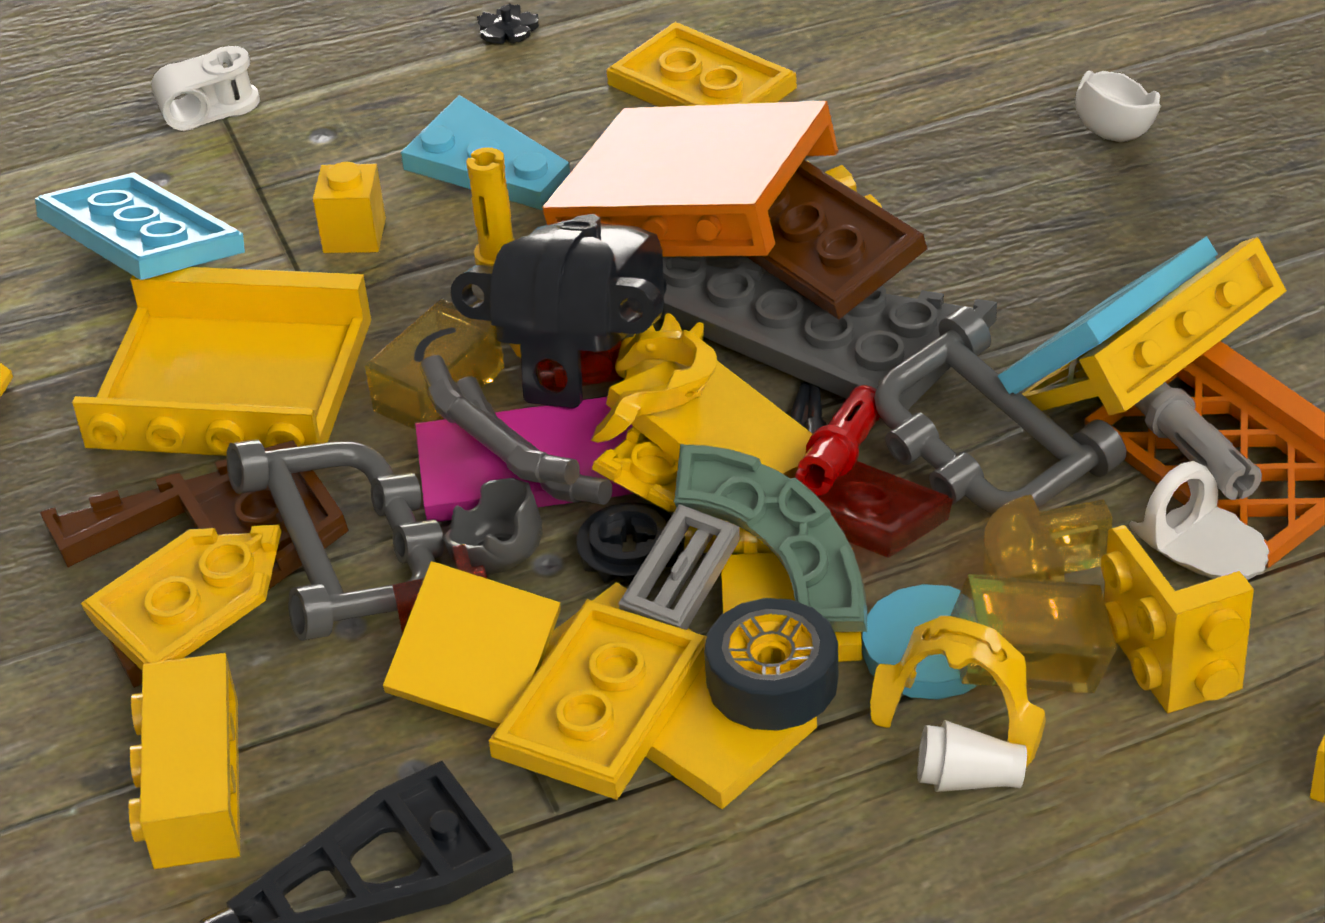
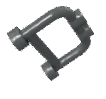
(961, 339)
(323, 602)

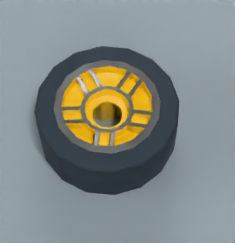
(771, 664)

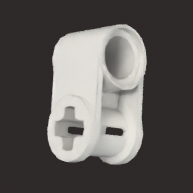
(207, 88)

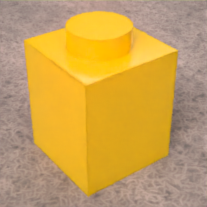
(349, 208)

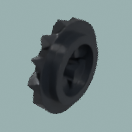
(603, 536)

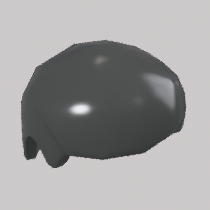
(500, 529)

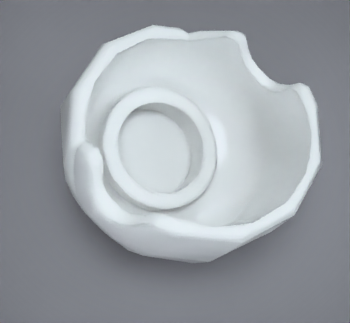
(1115, 106)

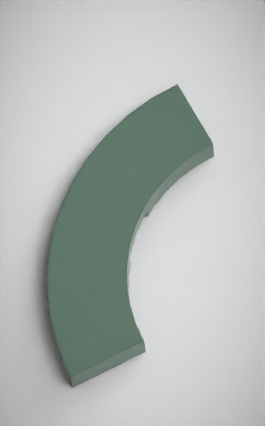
(786, 520)

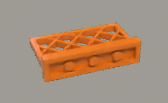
(1275, 419)

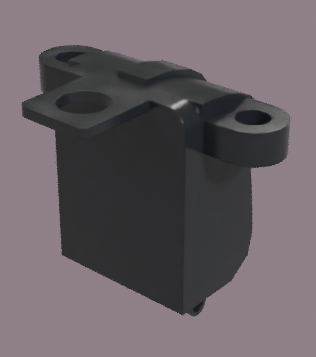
(567, 293)

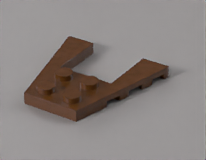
(208, 504)

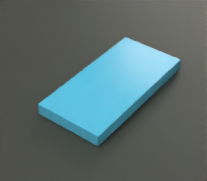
(139, 225)
(1108, 317)

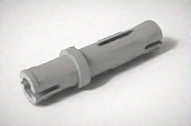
(1173, 416)

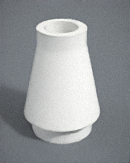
(967, 759)

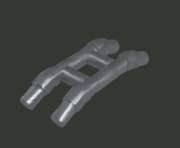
(468, 408)

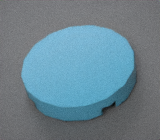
(890, 630)

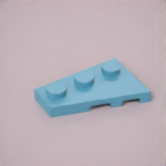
(463, 127)

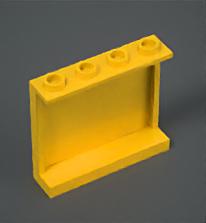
(229, 361)

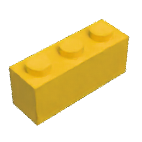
(186, 762)

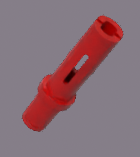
(835, 447)

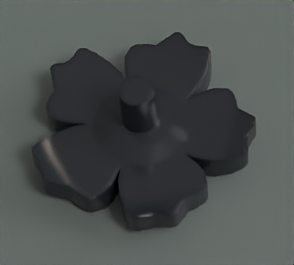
(507, 24)

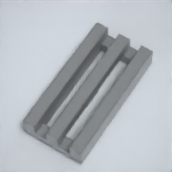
(687, 607)

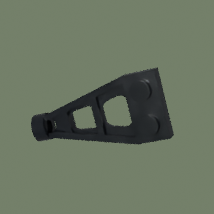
(435, 821)

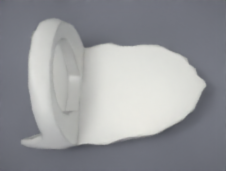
(1200, 532)

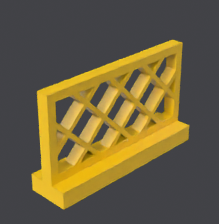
(1167, 334)

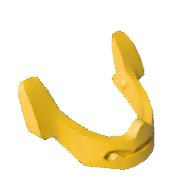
(683, 385)
(963, 644)

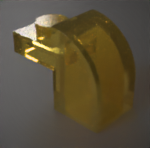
(1045, 543)

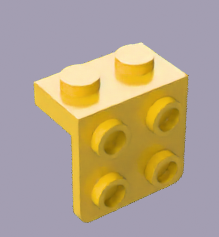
(1182, 641)

